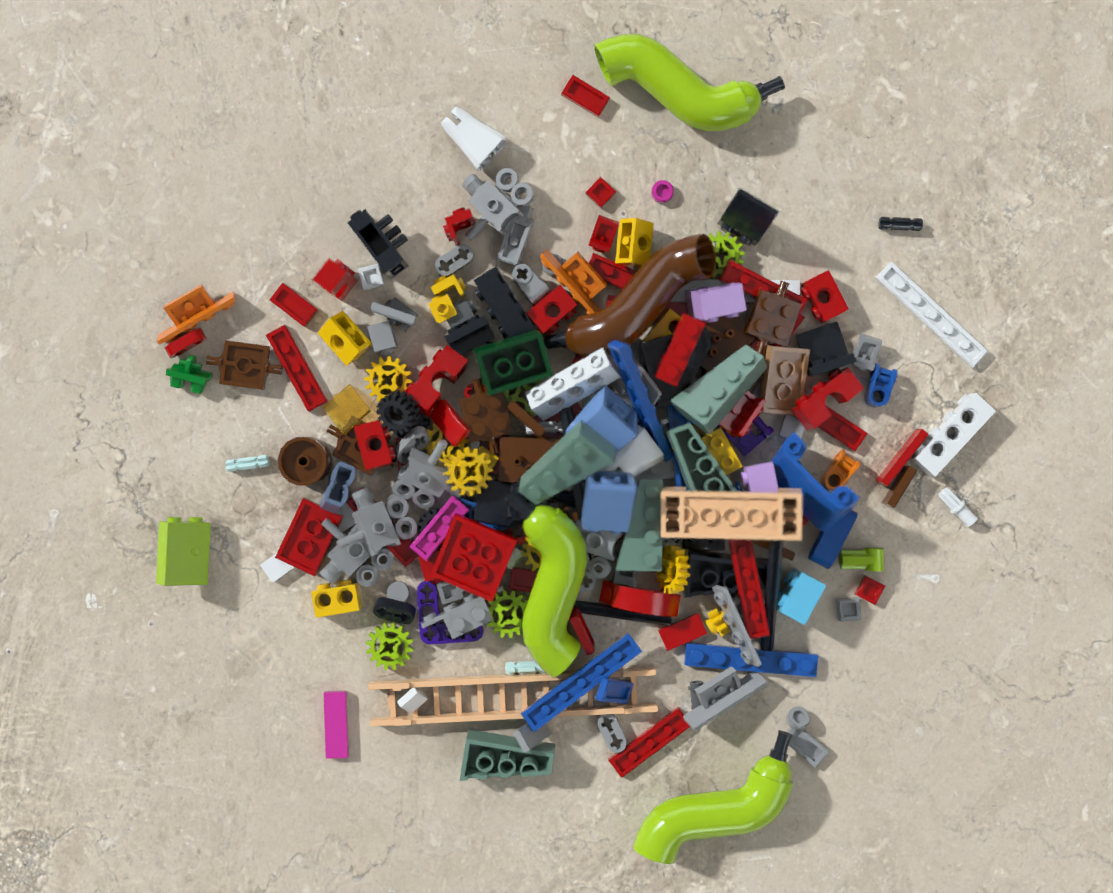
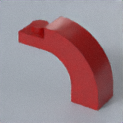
(639, 599)

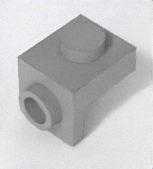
(866, 352)

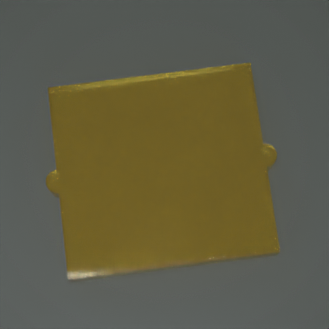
(346, 409)

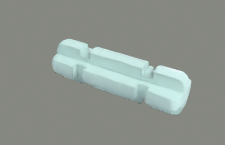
(247, 463)
(523, 668)

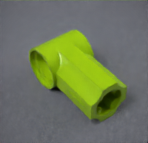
(868, 559)

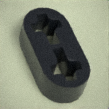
(394, 610)

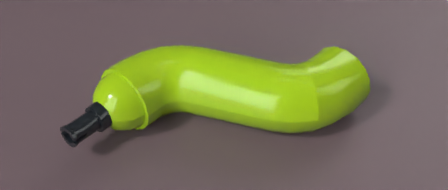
(678, 86)
(555, 585)
(721, 811)

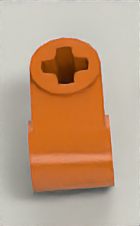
(842, 468)

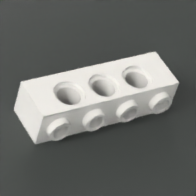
(572, 384)
(979, 413)

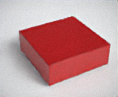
(600, 192)
(869, 590)

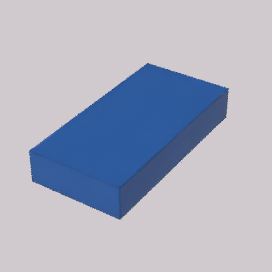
(614, 690)

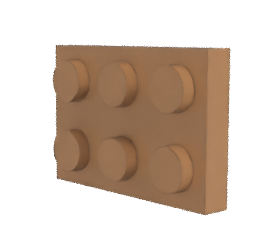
(784, 378)

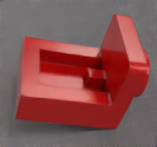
(603, 234)

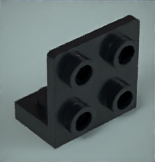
(826, 349)
(493, 509)

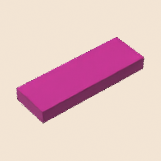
(437, 529)
(336, 724)

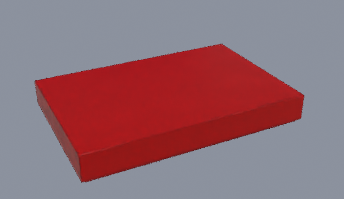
(306, 538)

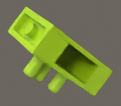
(183, 552)

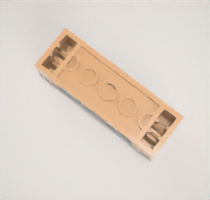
(731, 514)

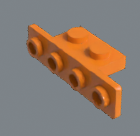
(577, 277)
(190, 310)

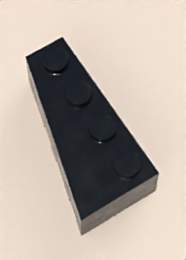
(502, 304)
(715, 569)

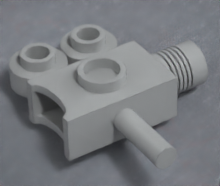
(494, 203)
(425, 474)
(375, 522)
(602, 545)
(352, 558)

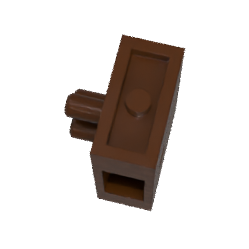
(726, 338)
(520, 454)

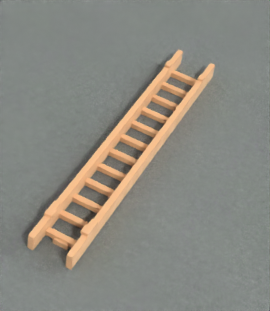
(503, 714)

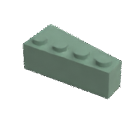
(719, 390)
(566, 463)
(696, 463)
(643, 542)
(502, 756)

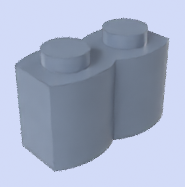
(337, 489)

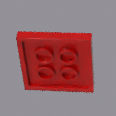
(474, 557)

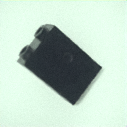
(378, 243)

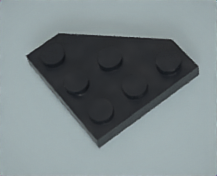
(653, 352)

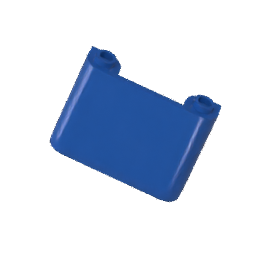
(818, 505)

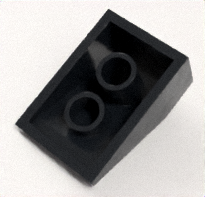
(747, 217)

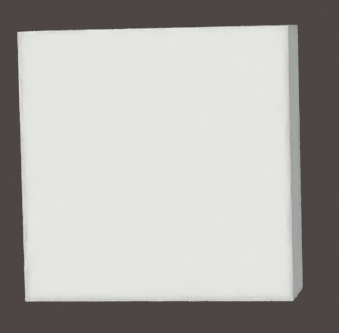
(371, 277)
(412, 700)

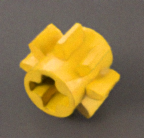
(717, 623)

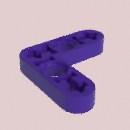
(440, 627)

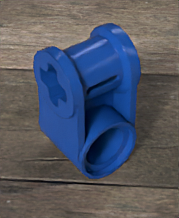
(882, 382)

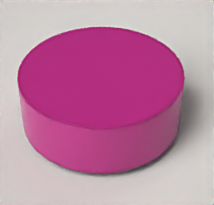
(662, 191)

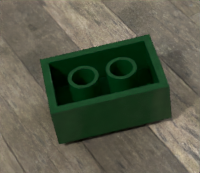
(513, 362)

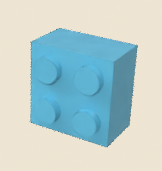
(799, 595)

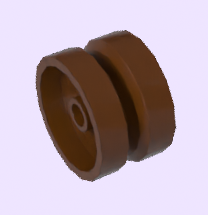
(318, 461)

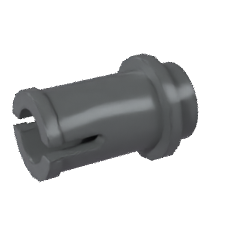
(694, 698)

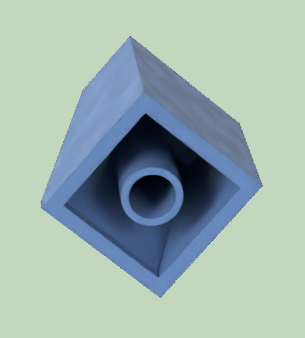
(609, 418)
(608, 501)

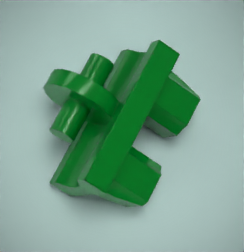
(189, 371)

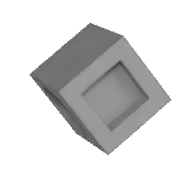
(383, 338)

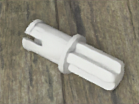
(957, 507)

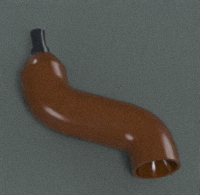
(641, 298)

